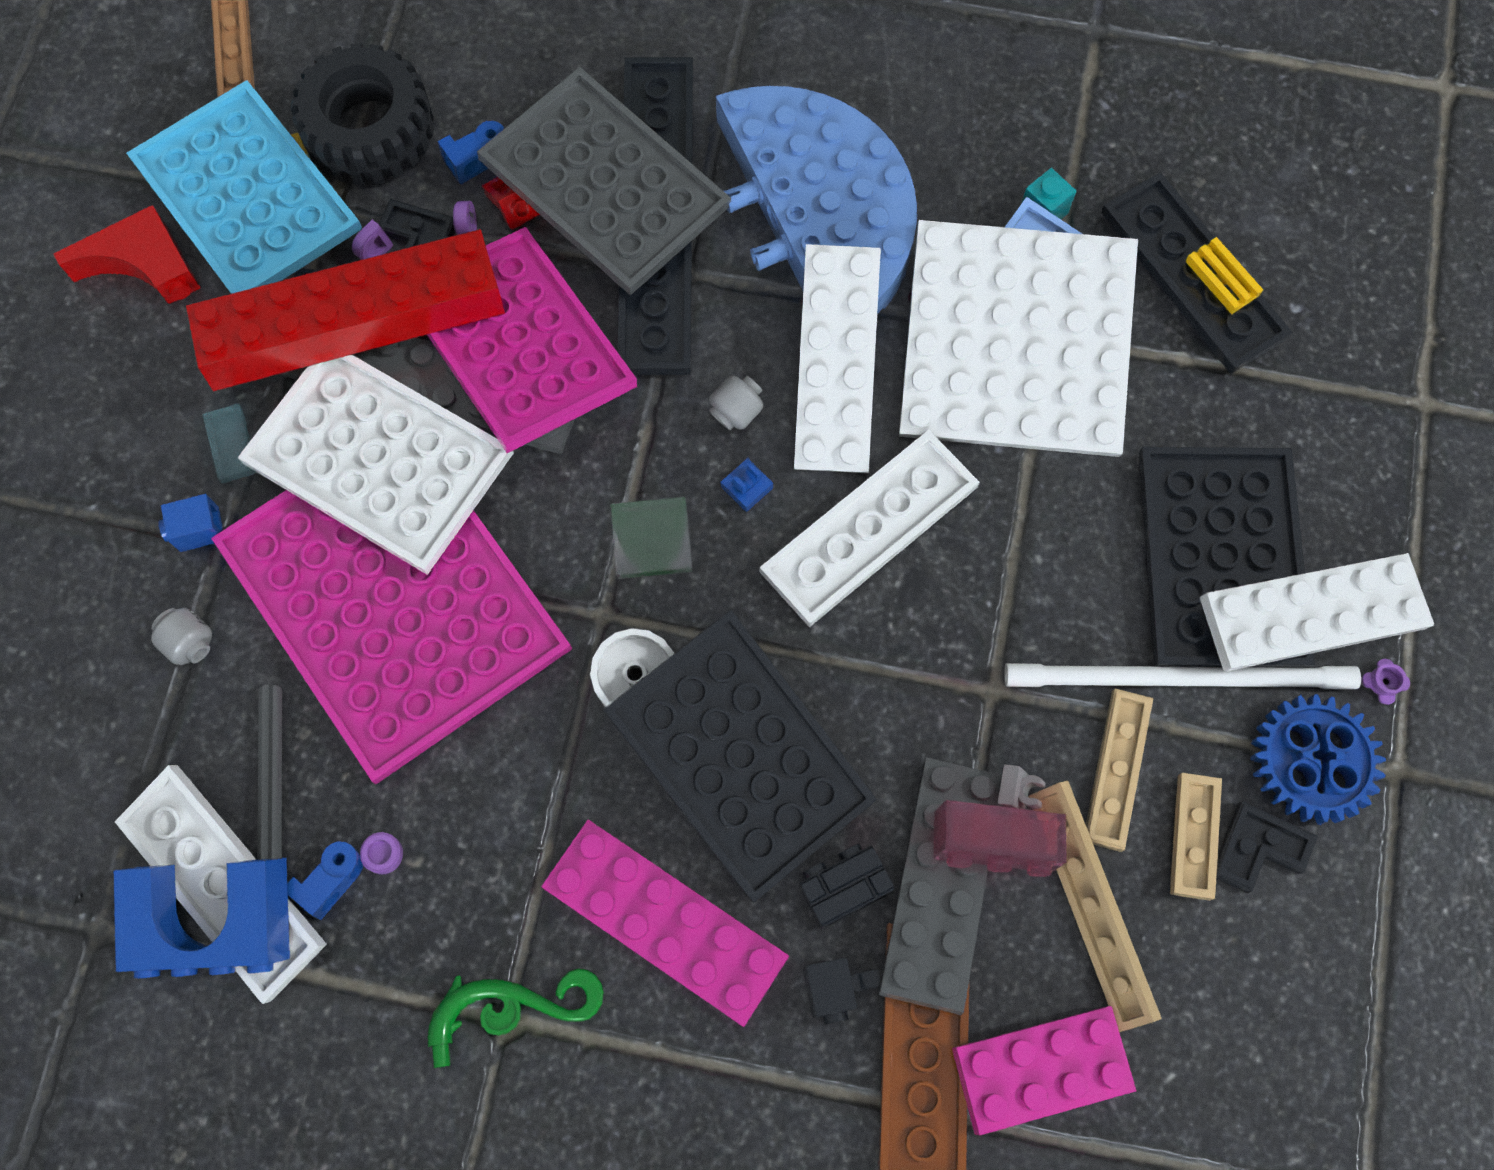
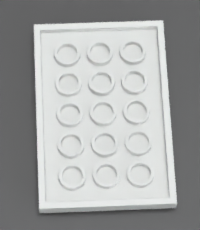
(377, 458)

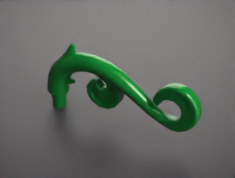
(513, 995)

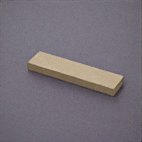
(1118, 769)

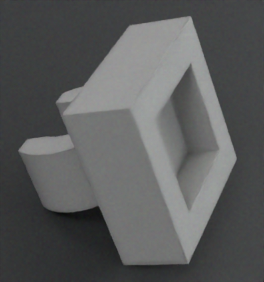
(1015, 788)

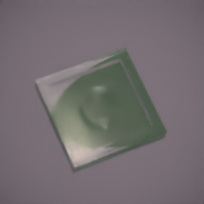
(651, 538)

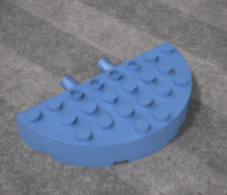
(819, 178)

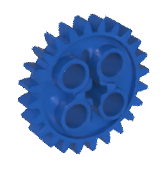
(1354, 760)

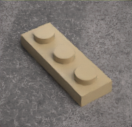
(1196, 836)

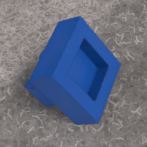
(746, 485)

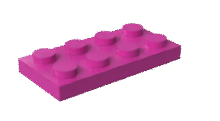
(1043, 1070)

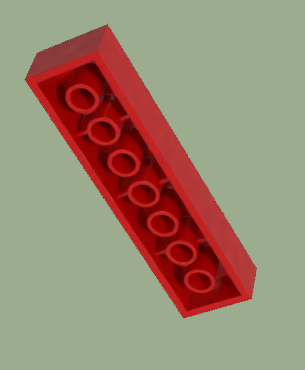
(344, 310)

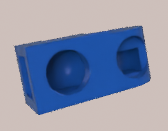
(462, 154)
(328, 881)

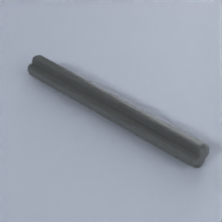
(269, 773)

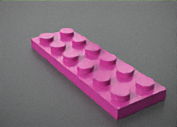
(666, 922)

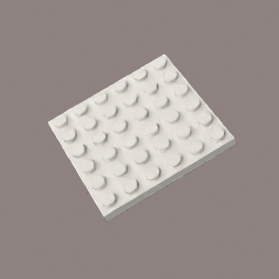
(1019, 338)

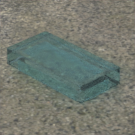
(227, 439)

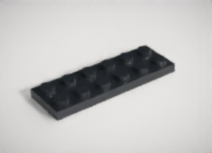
(1166, 236)

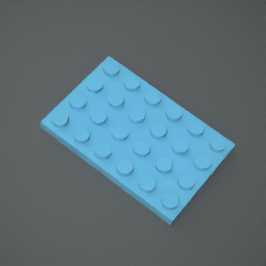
(244, 191)

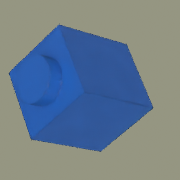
(190, 522)

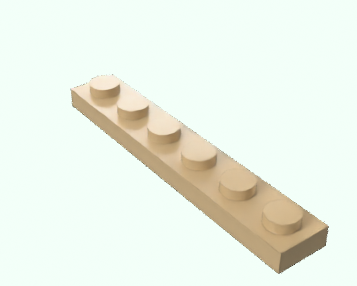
(1099, 916)

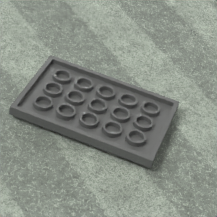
(604, 180)

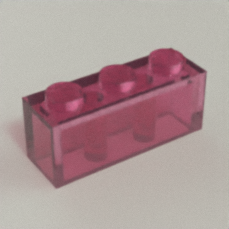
(999, 838)

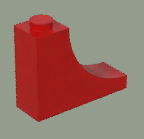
(136, 248)

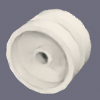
(620, 655)

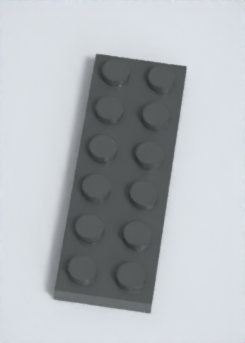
(937, 903)

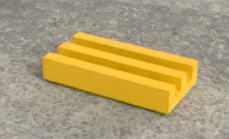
(1229, 273)

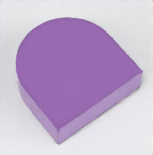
(371, 241)

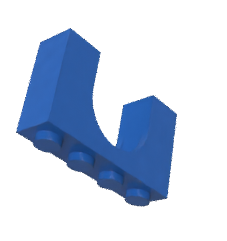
(153, 939)

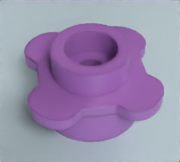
(1397, 681)

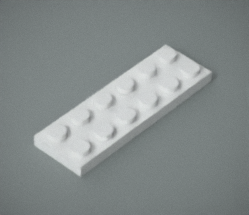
(837, 358)
(868, 528)
(1315, 611)
(180, 828)

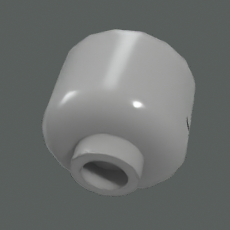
(736, 402)
(181, 636)

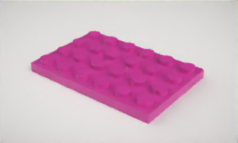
(540, 357)

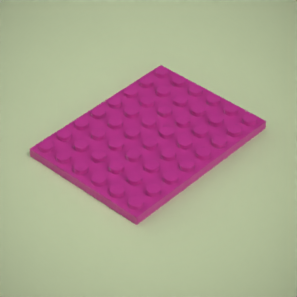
(383, 643)

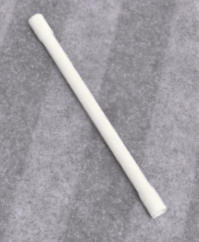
(1323, 677)

